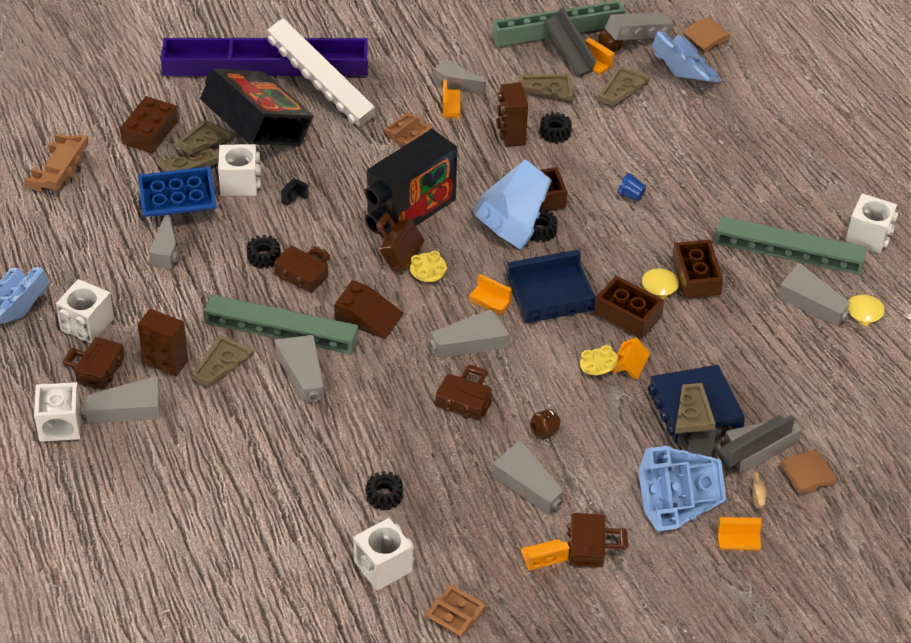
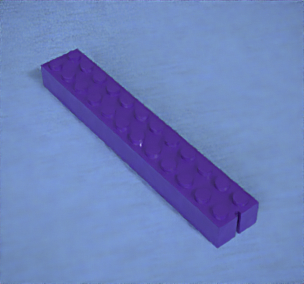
(202, 55)

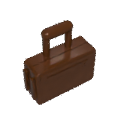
(401, 242)
(302, 267)
(97, 363)
(465, 396)
(588, 539)

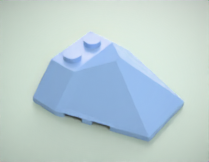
(682, 58)
(514, 203)
(20, 292)
(679, 486)

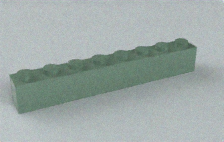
(532, 26)
(790, 245)
(280, 323)

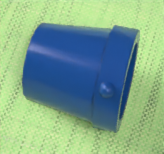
(631, 187)

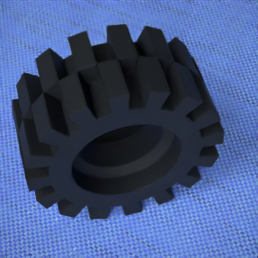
(561, 133)
(546, 232)
(260, 244)
(384, 481)

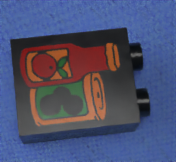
(256, 107)
(412, 181)

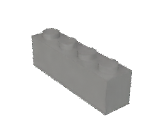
(638, 25)

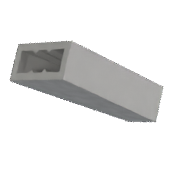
(814, 296)
(471, 335)
(302, 366)
(124, 403)
(766, 453)
(528, 478)

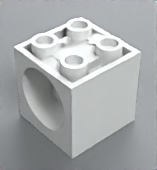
(239, 170)
(872, 223)
(85, 311)
(57, 412)
(378, 567)

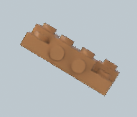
(61, 165)

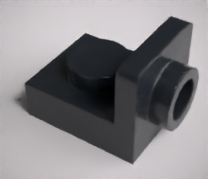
(293, 190)

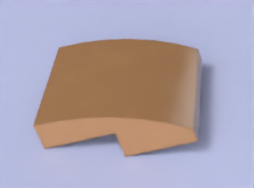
(706, 34)
(406, 129)
(808, 471)
(456, 611)

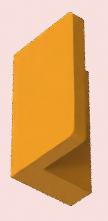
(603, 56)
(451, 102)
(491, 295)
(631, 357)
(739, 533)
(545, 554)

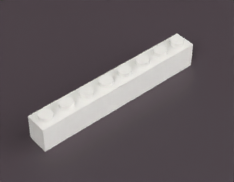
(321, 73)

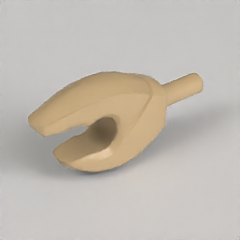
(758, 492)

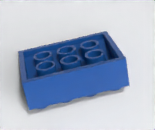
(176, 191)

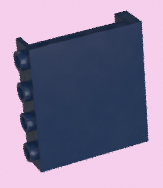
(550, 286)
(667, 392)

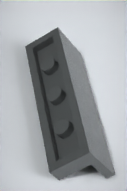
(570, 43)
(756, 440)

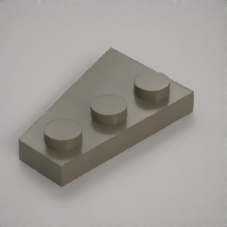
(548, 85)
(621, 85)
(203, 137)
(196, 160)
(220, 360)
(694, 410)

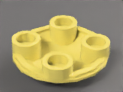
(428, 266)
(660, 282)
(866, 309)
(598, 360)

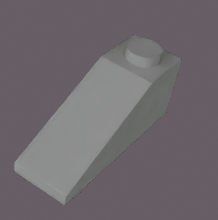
(458, 78)
(163, 250)

